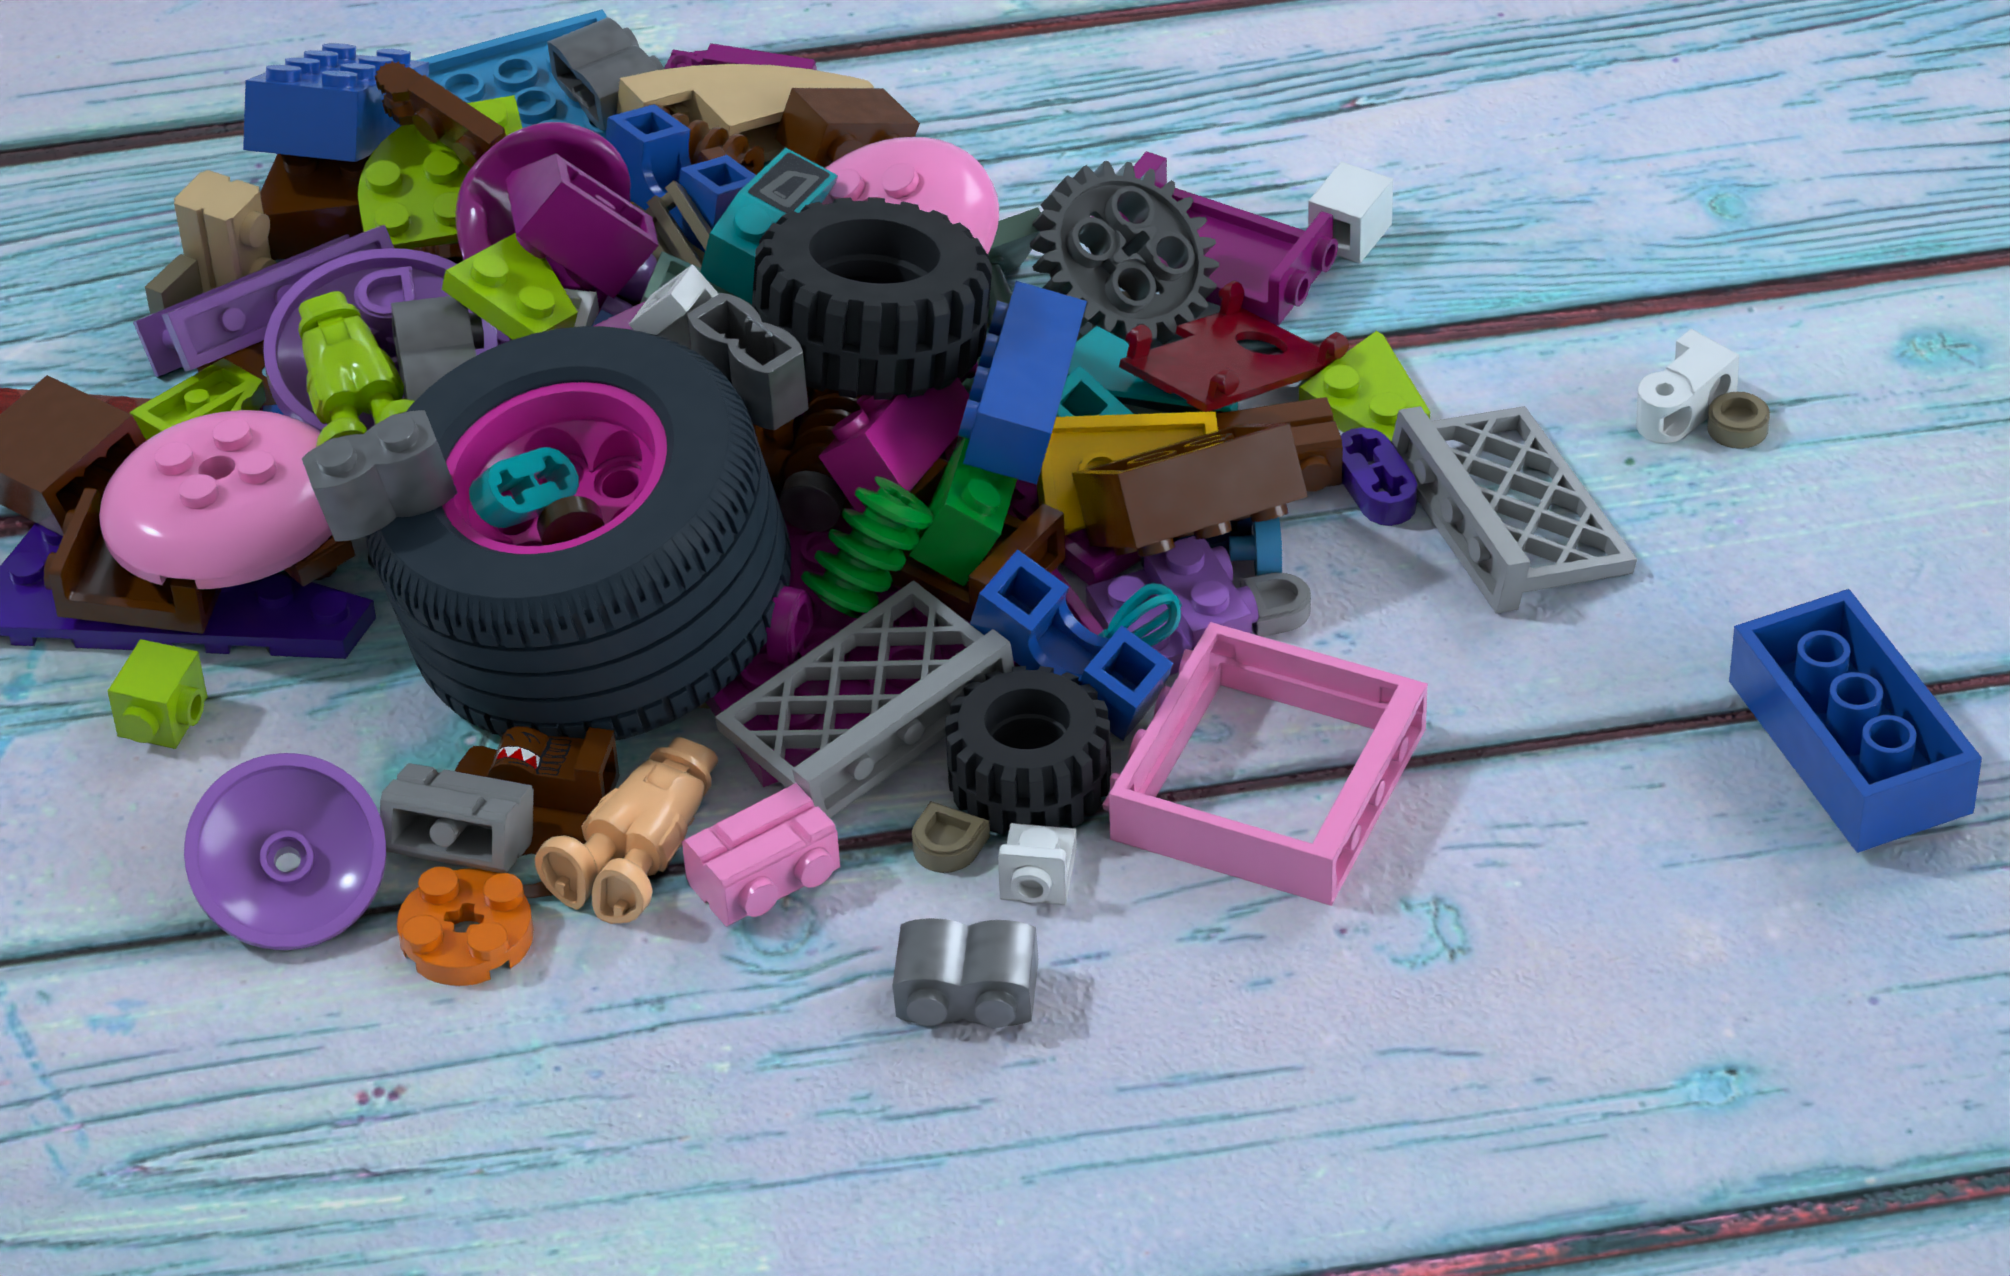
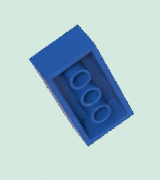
(321, 104)
(1854, 720)

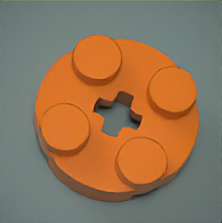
(458, 896)

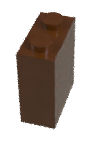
(57, 446)

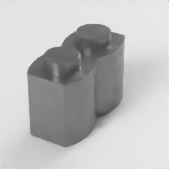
(593, 61)
(432, 340)
(755, 357)
(379, 475)
(965, 972)

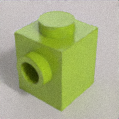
(158, 694)

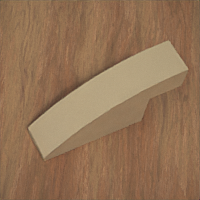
(730, 96)

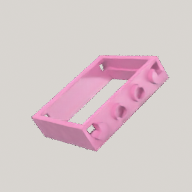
(1295, 677)

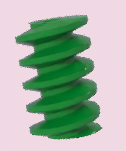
(869, 549)

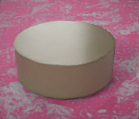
(1738, 420)

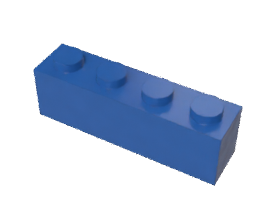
(1021, 381)

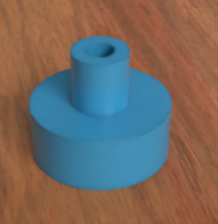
(1262, 547)

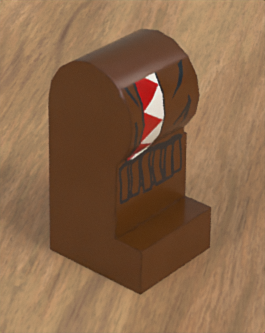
(562, 770)

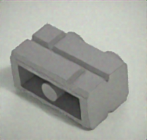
(457, 818)

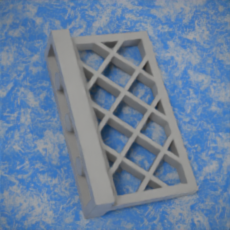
(1468, 512)
(898, 724)

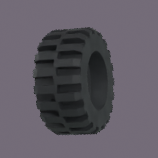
(875, 295)

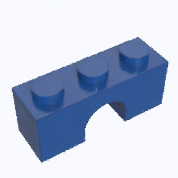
(658, 153)
(1032, 613)

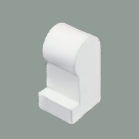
(1679, 397)

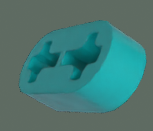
(519, 477)

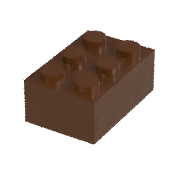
(1190, 488)

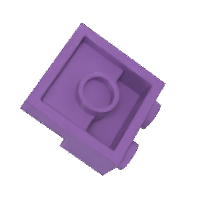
(1200, 580)

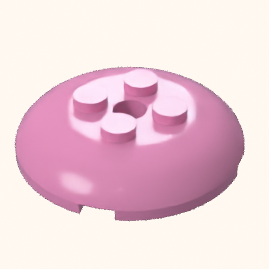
(925, 174)
(215, 501)

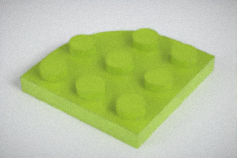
(417, 182)

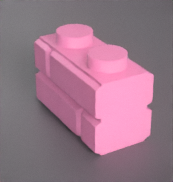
(761, 855)

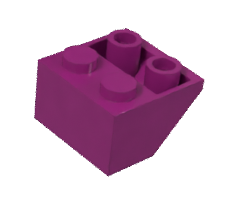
(579, 224)

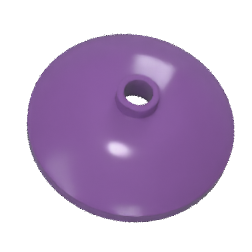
(276, 809)

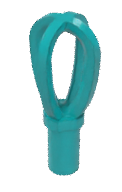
(1128, 614)

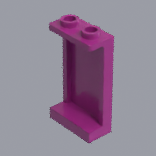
(1264, 255)

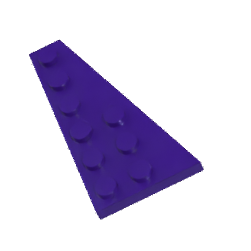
(260, 613)

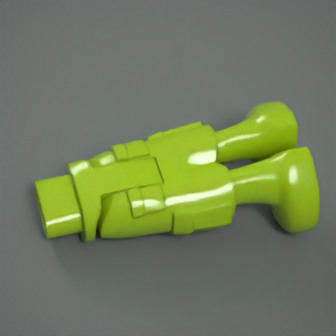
(346, 368)

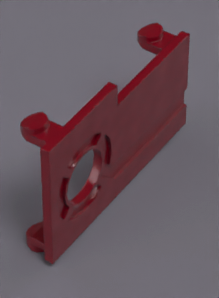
(1217, 371)

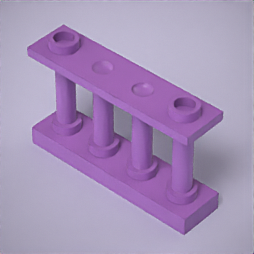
(237, 311)

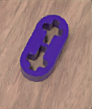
(1388, 472)

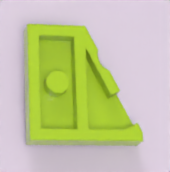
(511, 290)
(1365, 387)
(210, 391)

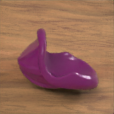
(483, 200)

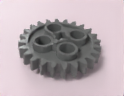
(1125, 251)

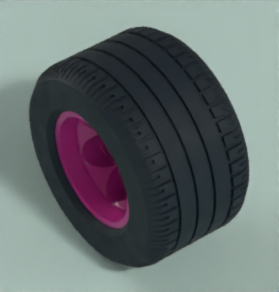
(625, 618)

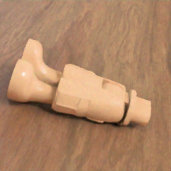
(635, 822)

